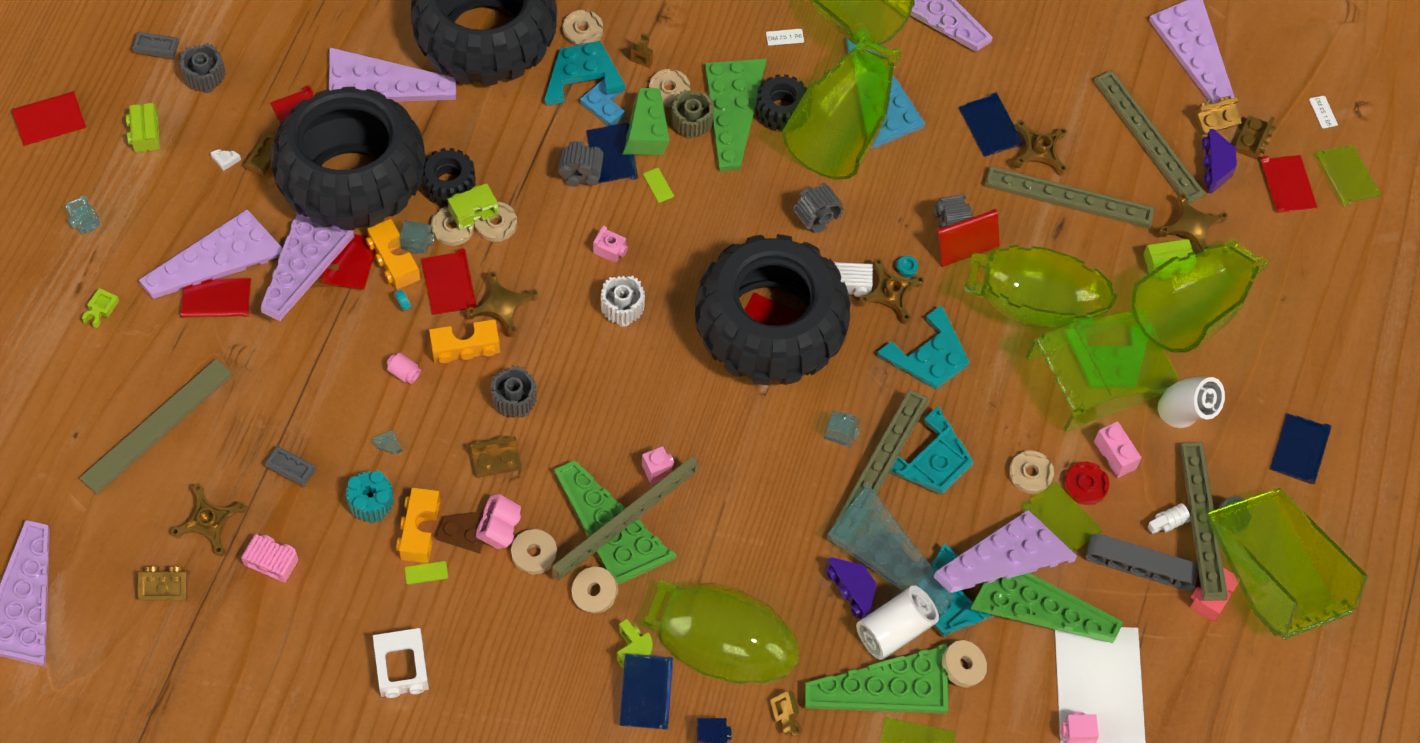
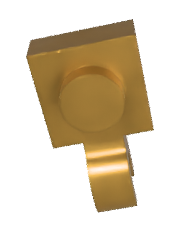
(641, 53)
(785, 710)

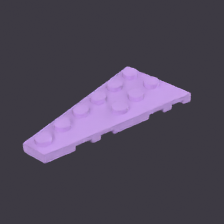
(953, 21)
(1193, 43)
(388, 78)
(219, 254)
(302, 260)
(1007, 553)
(26, 597)

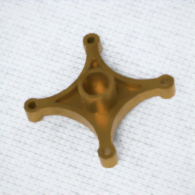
(1040, 147)
(1193, 223)
(891, 291)
(502, 304)
(208, 520)

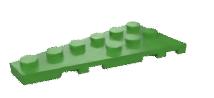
(734, 96)
(629, 552)
(1045, 605)
(895, 685)

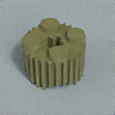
(692, 113)

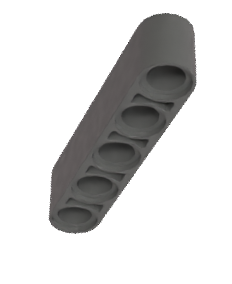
(1142, 562)

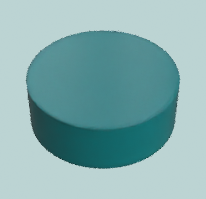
(907, 266)
(402, 300)

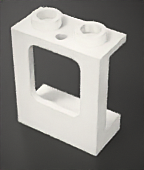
(398, 641)

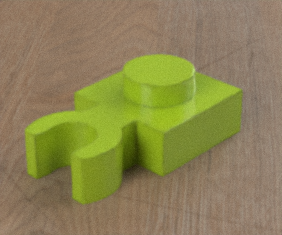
(100, 305)

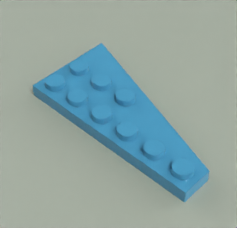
(901, 116)

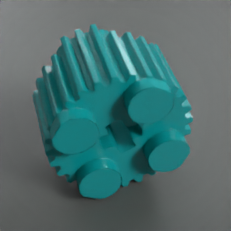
(373, 486)

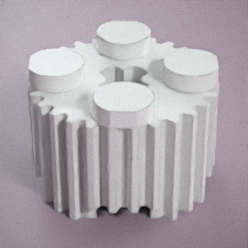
(622, 300)

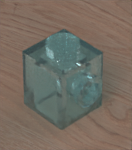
(82, 215)
(416, 237)
(842, 428)

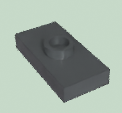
(155, 45)
(290, 466)

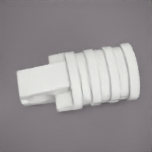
(1170, 519)

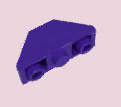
(1218, 160)
(853, 583)

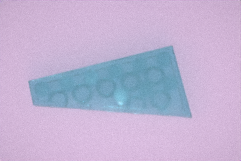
(881, 544)

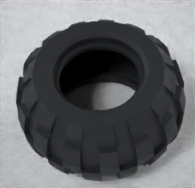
(487, 53)
(341, 124)
(772, 350)

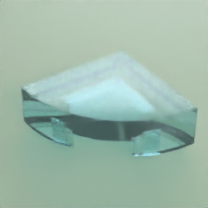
(387, 443)

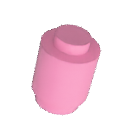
(403, 368)

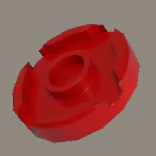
(1086, 483)

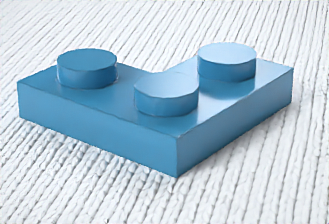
(602, 105)

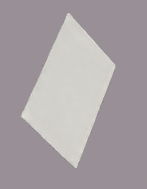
(1102, 681)

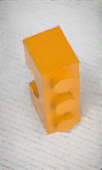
(399, 269)
(482, 343)
(421, 506)

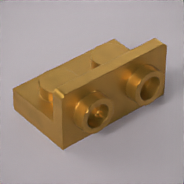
(1217, 115)
(1253, 137)
(495, 456)
(162, 584)

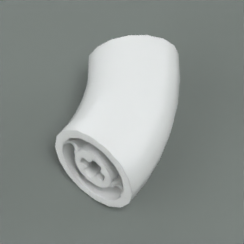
(1191, 400)
(897, 622)

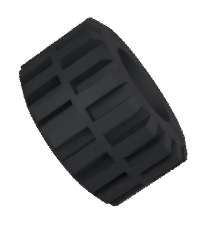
(778, 89)
(447, 163)

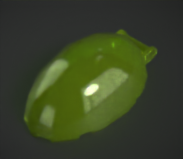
(1040, 286)
(724, 633)

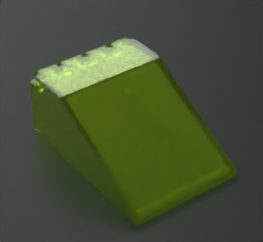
(1104, 366)
(1286, 564)

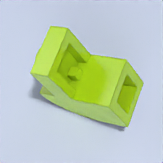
(636, 644)

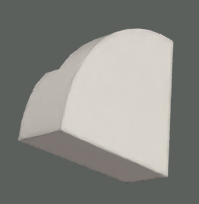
(225, 158)

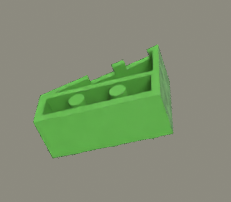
(647, 125)

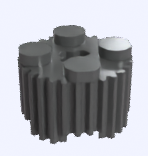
(202, 67)
(580, 164)
(818, 207)
(952, 210)
(514, 392)

